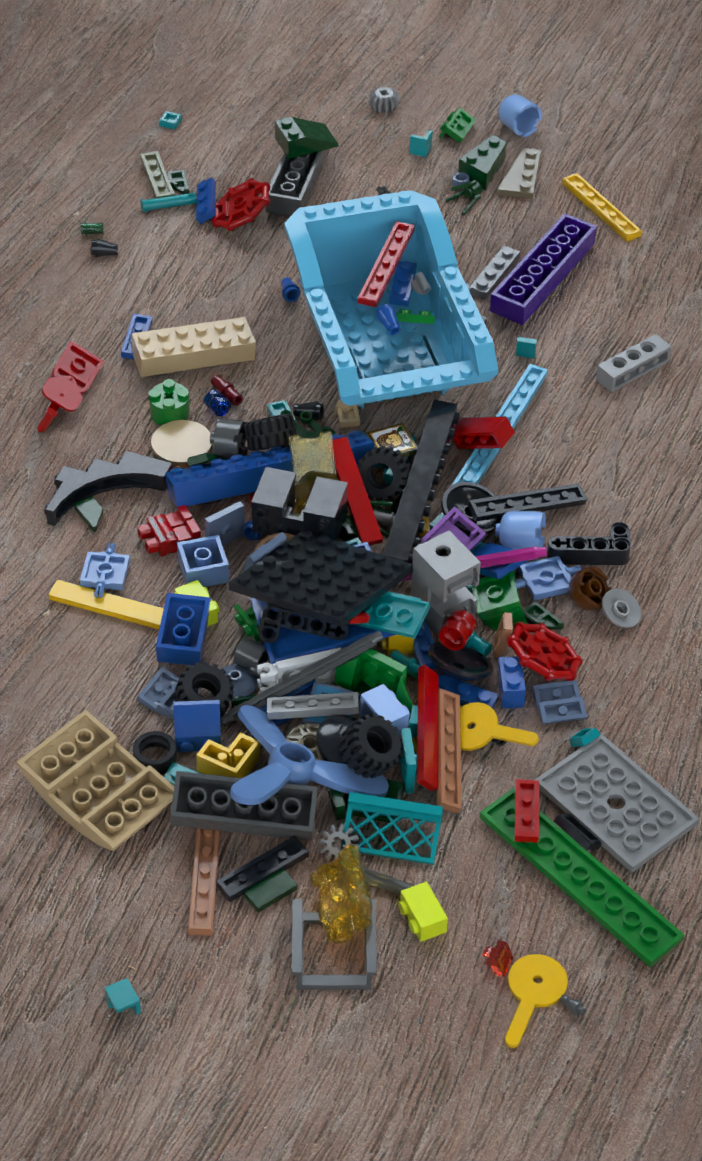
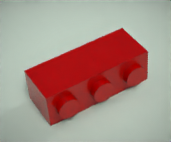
(482, 432)

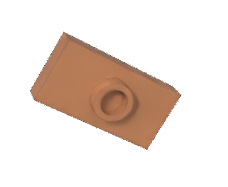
(503, 632)

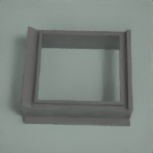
(331, 982)

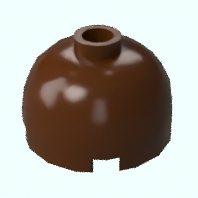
(588, 588)

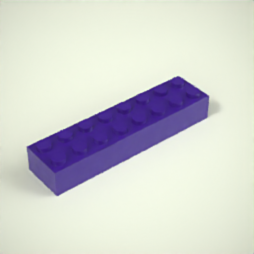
(543, 269)

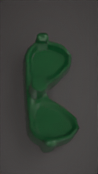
(240, 699)

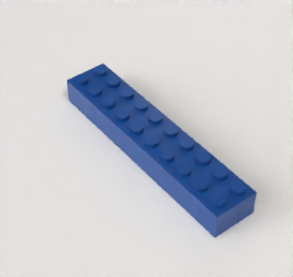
(240, 473)

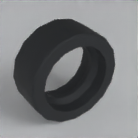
(153, 739)

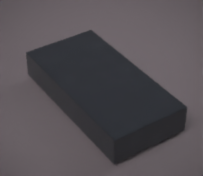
(577, 832)

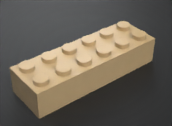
(193, 346)

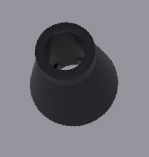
(103, 248)
(315, 408)

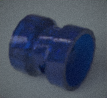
(217, 403)

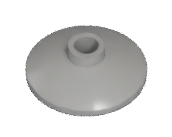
(621, 608)

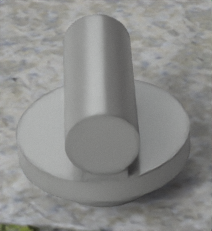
(420, 284)

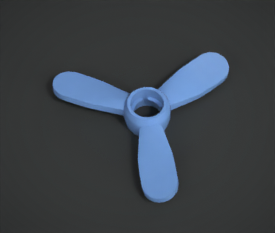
(294, 765)

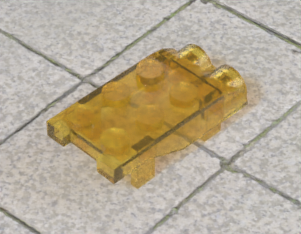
(311, 460)
(343, 895)

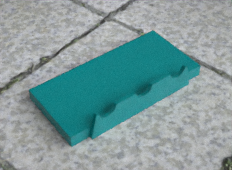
(397, 614)

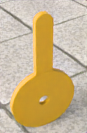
(487, 728)
(533, 994)

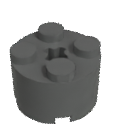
(229, 438)

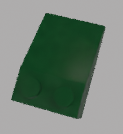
(302, 136)

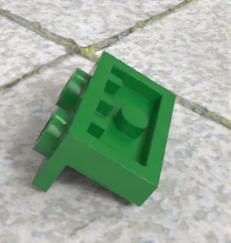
(458, 125)
(248, 622)

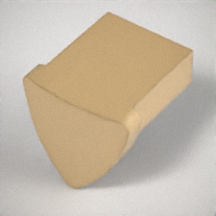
(347, 415)

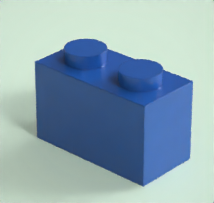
(511, 682)

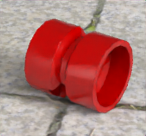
(457, 630)

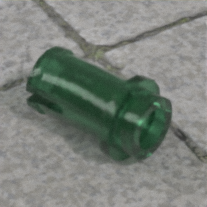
(91, 228)

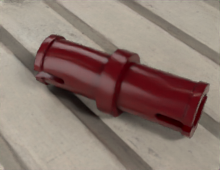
(227, 390)

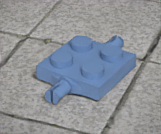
(105, 570)
(546, 577)

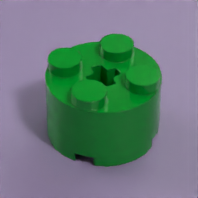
(169, 402)

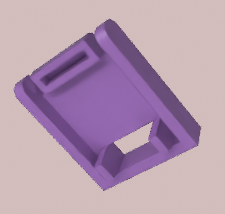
(447, 523)

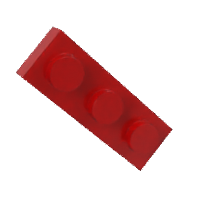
(526, 810)

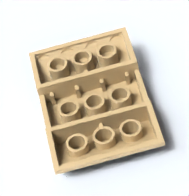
(96, 782)

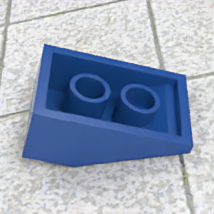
(183, 629)

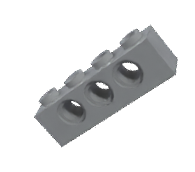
(633, 363)

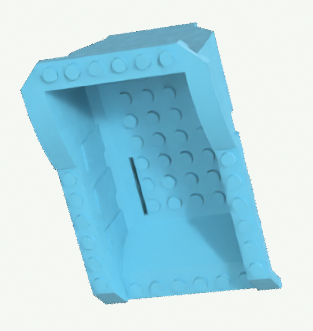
(334, 256)

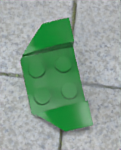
(497, 597)
(375, 670)

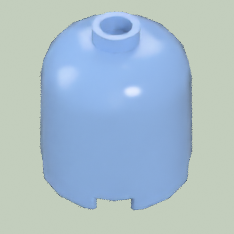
(519, 114)
(521, 529)

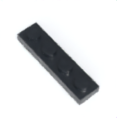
(278, 858)

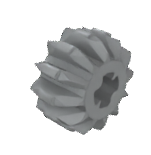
(383, 99)
(334, 836)

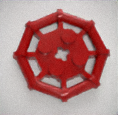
(241, 204)
(544, 651)

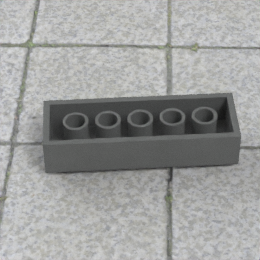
(295, 182)
(206, 804)

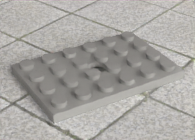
(601, 772)

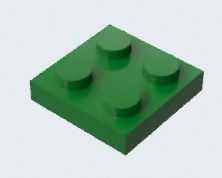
(422, 317)

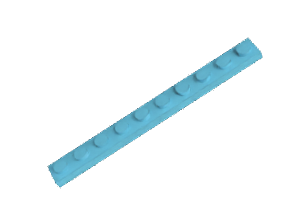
(512, 409)

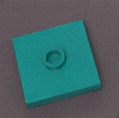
(408, 761)

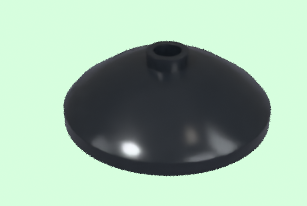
(459, 495)
(460, 664)
(329, 735)

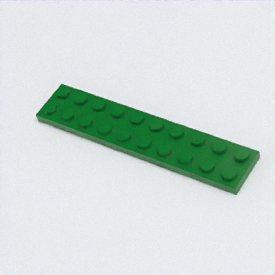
(588, 883)

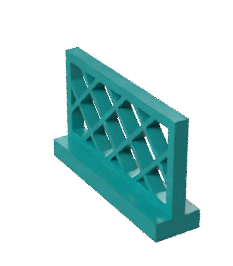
(401, 810)

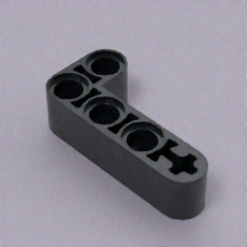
(593, 550)
(304, 623)

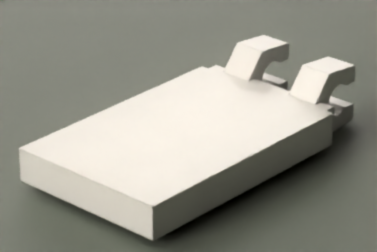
(286, 668)

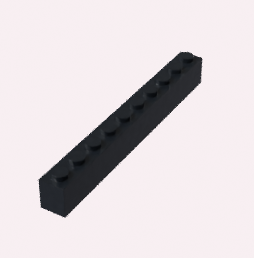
(422, 480)

